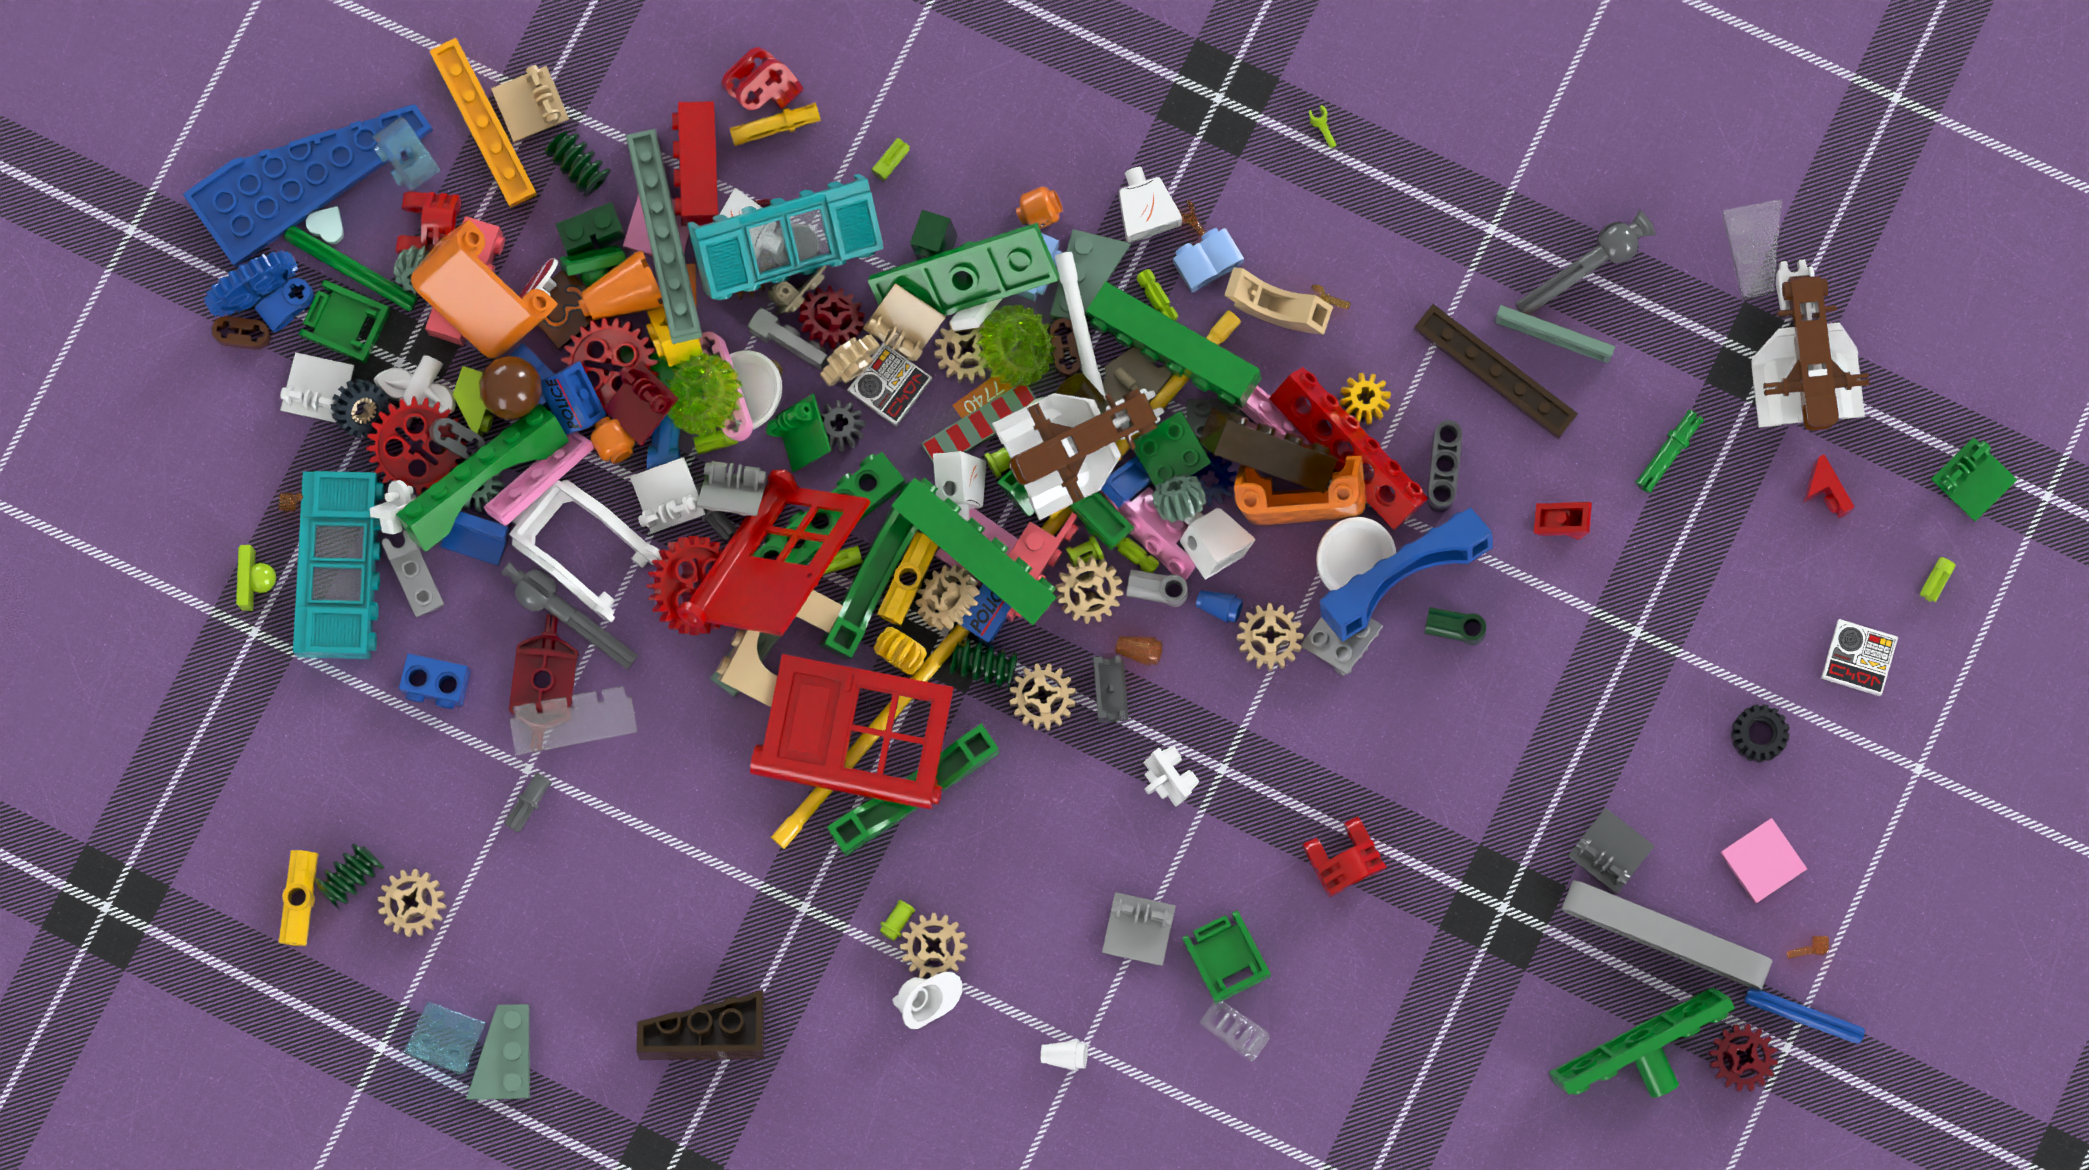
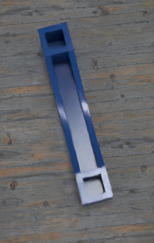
(1456, 541)

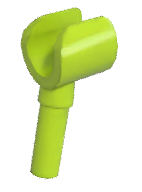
(1321, 123)

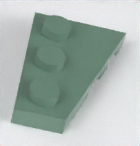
(1094, 262)
(505, 1058)

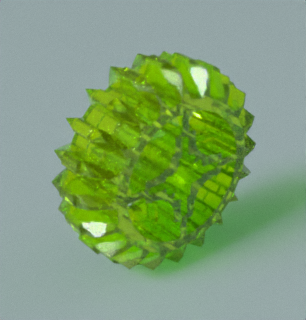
(1031, 353)
(719, 388)

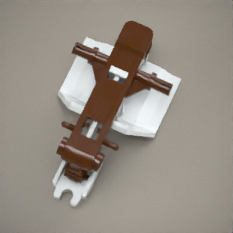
(1810, 368)
(1067, 447)

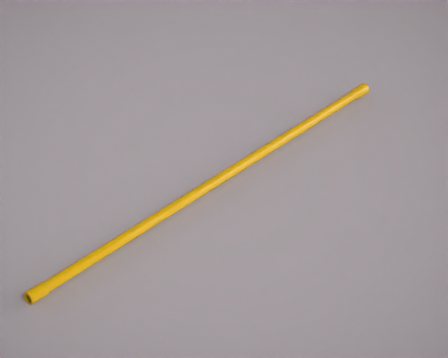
(795, 822)

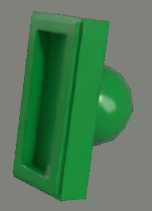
(592, 263)
(1102, 519)

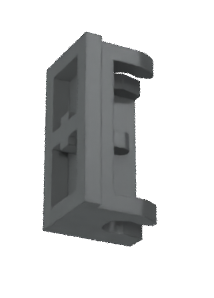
(1110, 689)

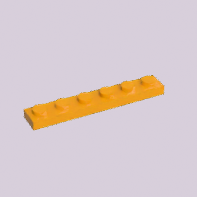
(483, 122)

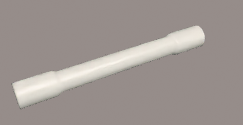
(1069, 280)

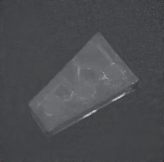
(1753, 245)

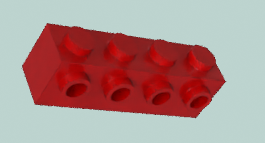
(696, 162)

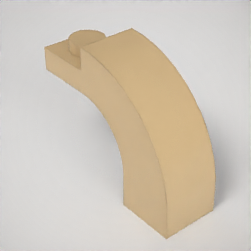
(1277, 306)

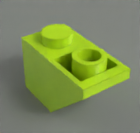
(469, 401)

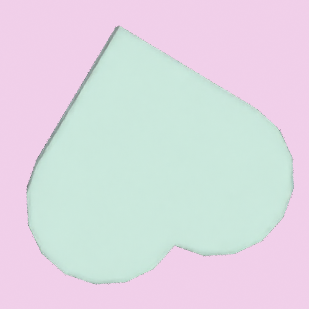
(326, 224)

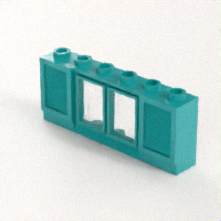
(786, 238)
(337, 565)

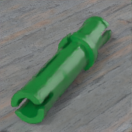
(1677, 440)

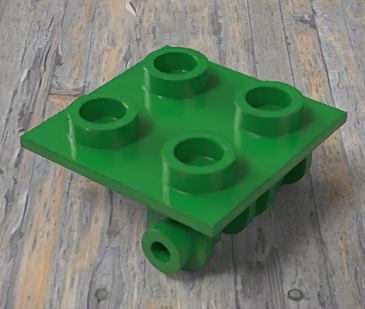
(801, 432)
(1170, 450)
(1974, 479)

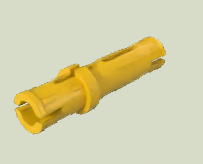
(775, 124)

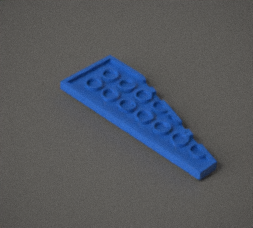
(264, 194)

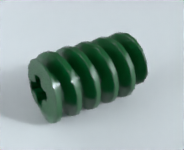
(576, 163)
(984, 663)
(348, 874)

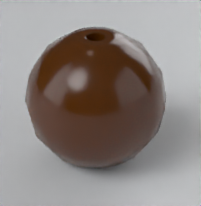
(510, 387)

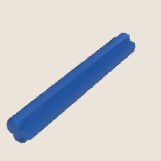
(1804, 1015)

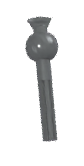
(1615, 243)
(538, 591)

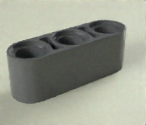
(1444, 451)

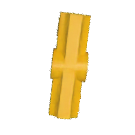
(899, 596)
(297, 918)

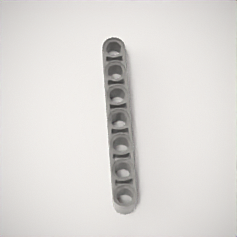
(1666, 935)

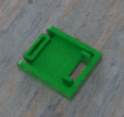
(340, 320)
(1225, 952)

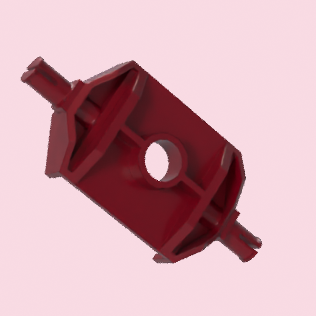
(548, 655)

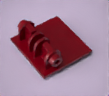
(640, 402)

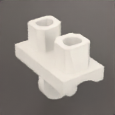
(397, 498)
(1166, 779)

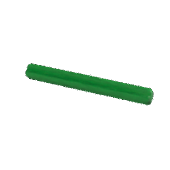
(350, 268)

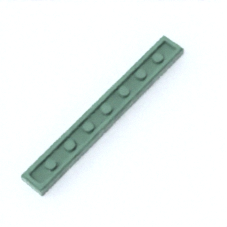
(664, 236)

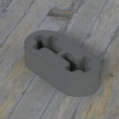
(453, 444)

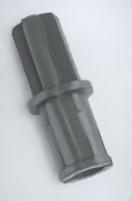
(718, 522)
(527, 802)

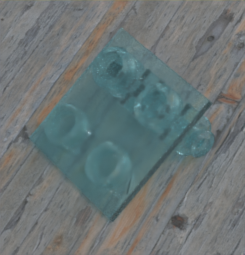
(444, 1038)

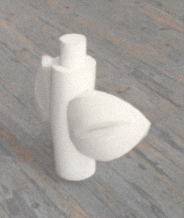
(400, 383)

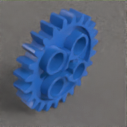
(250, 283)

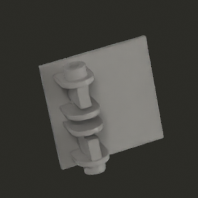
(732, 491)
(1341, 655)
(1138, 929)

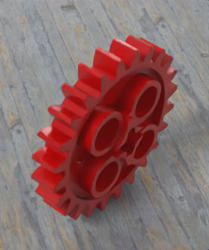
(614, 340)
(397, 466)
(670, 585)

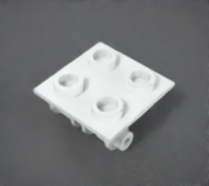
(313, 385)
(666, 495)

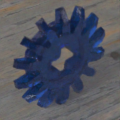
(1221, 473)

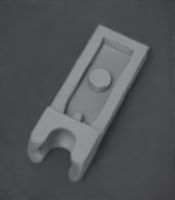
(767, 327)
(414, 576)

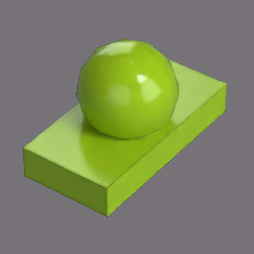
(251, 577)

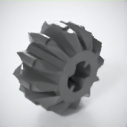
(849, 431)

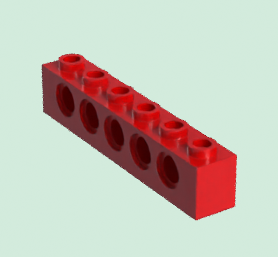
(1312, 423)

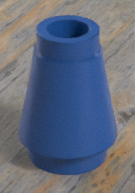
(1221, 605)

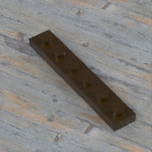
(1495, 371)

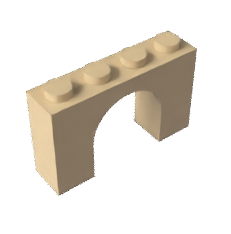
(743, 667)

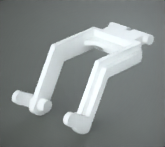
(538, 513)

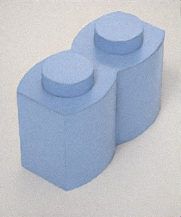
(1207, 259)

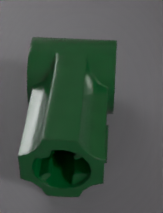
(1451, 625)

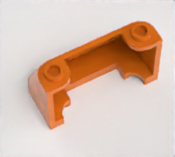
(474, 296)
(1264, 507)

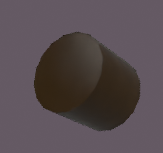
(1080, 386)

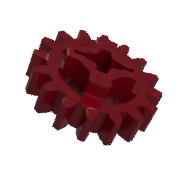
(830, 316)
(1730, 1050)

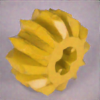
(1353, 395)
(900, 650)

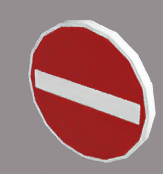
(542, 278)

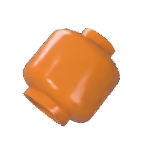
(1039, 207)
(612, 441)

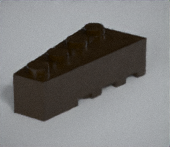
(1267, 450)
(707, 1032)

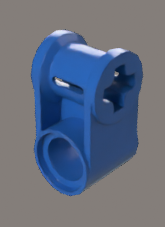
(282, 305)

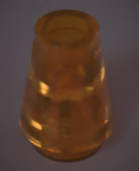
(1140, 649)

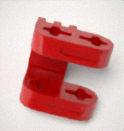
(768, 81)
(437, 218)
(1348, 866)

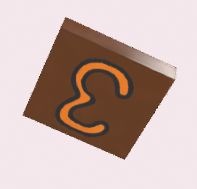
(567, 315)

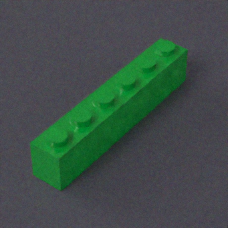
(1173, 345)
(974, 551)

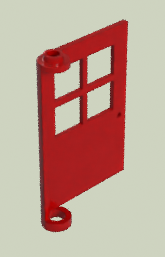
(767, 592)
(814, 724)

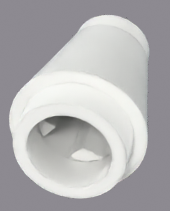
(1067, 1055)

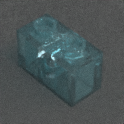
(400, 137)

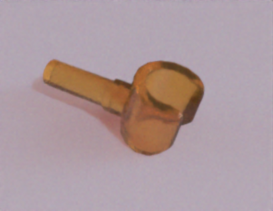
(1191, 219)
(288, 501)
(1819, 946)

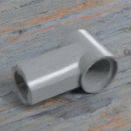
(1154, 586)

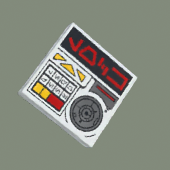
(890, 385)
(1859, 657)

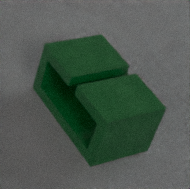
(599, 221)
(932, 235)

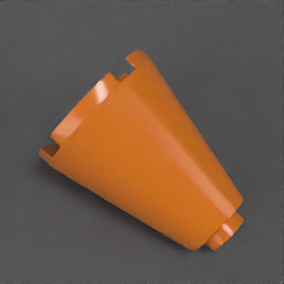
(622, 290)

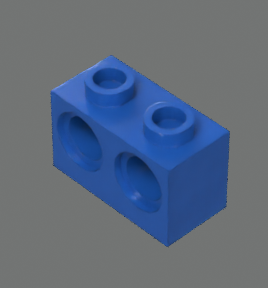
(437, 673)

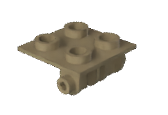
(789, 298)

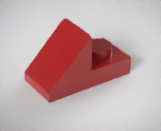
(1825, 480)
(1563, 519)

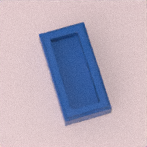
(1126, 482)

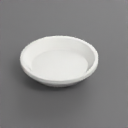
(760, 385)
(1351, 549)

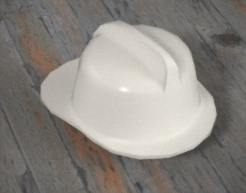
(928, 999)

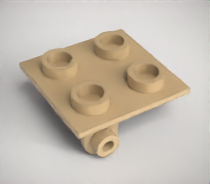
(530, 103)
(904, 322)

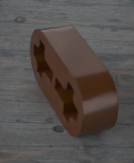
(242, 325)
(1058, 353)

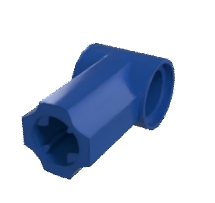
(664, 444)

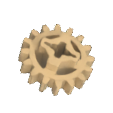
(850, 360)
(957, 364)
(947, 597)
(1083, 601)
(1283, 636)
(1057, 694)
(404, 915)
(943, 936)

